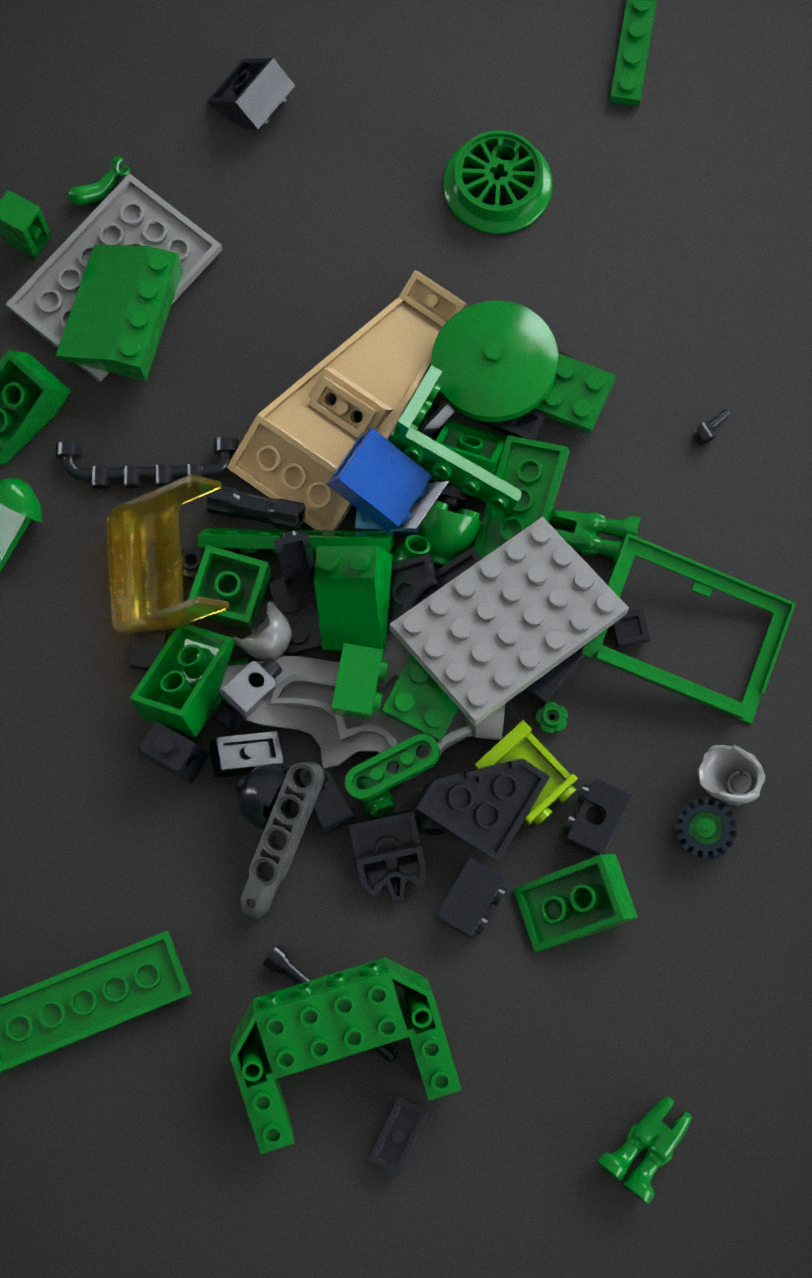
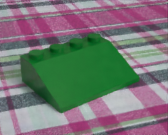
(121, 309)

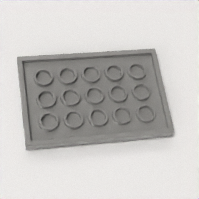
(125, 217)
(508, 620)

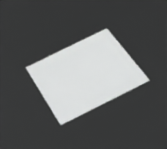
(422, 507)

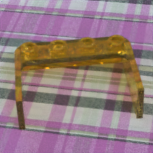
(147, 560)

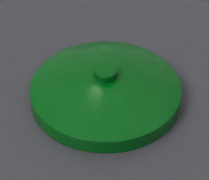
(495, 361)

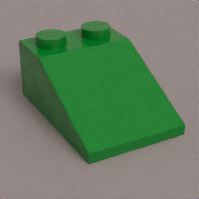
(27, 401)
(352, 595)
(184, 679)
(575, 902)

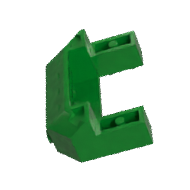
(329, 1022)

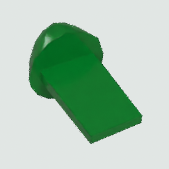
(17, 509)

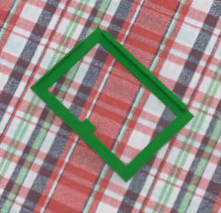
(704, 581)

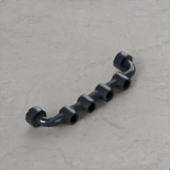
(132, 474)

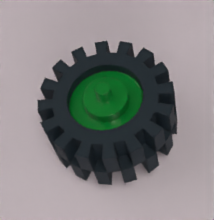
(706, 828)

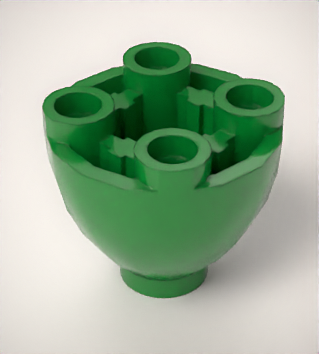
(448, 531)

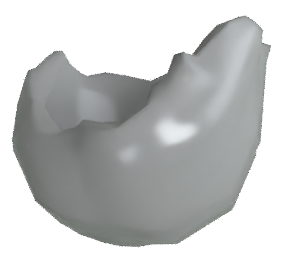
(270, 637)
(731, 774)

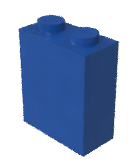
(380, 480)

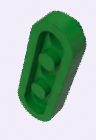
(376, 768)

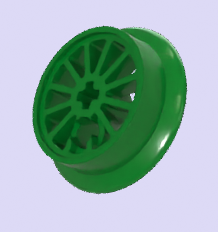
(497, 218)

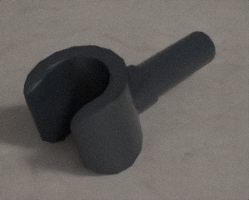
(704, 432)

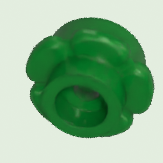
(550, 726)

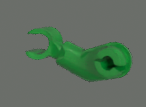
(100, 190)

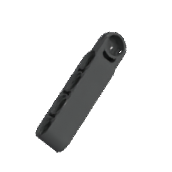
(259, 888)

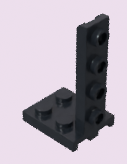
(296, 592)

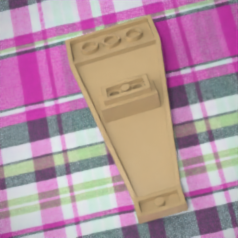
(376, 371)

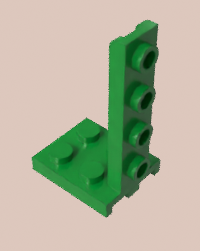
(443, 461)

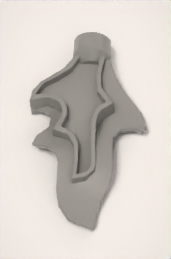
(305, 700)

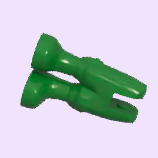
(587, 526)
(659, 1142)

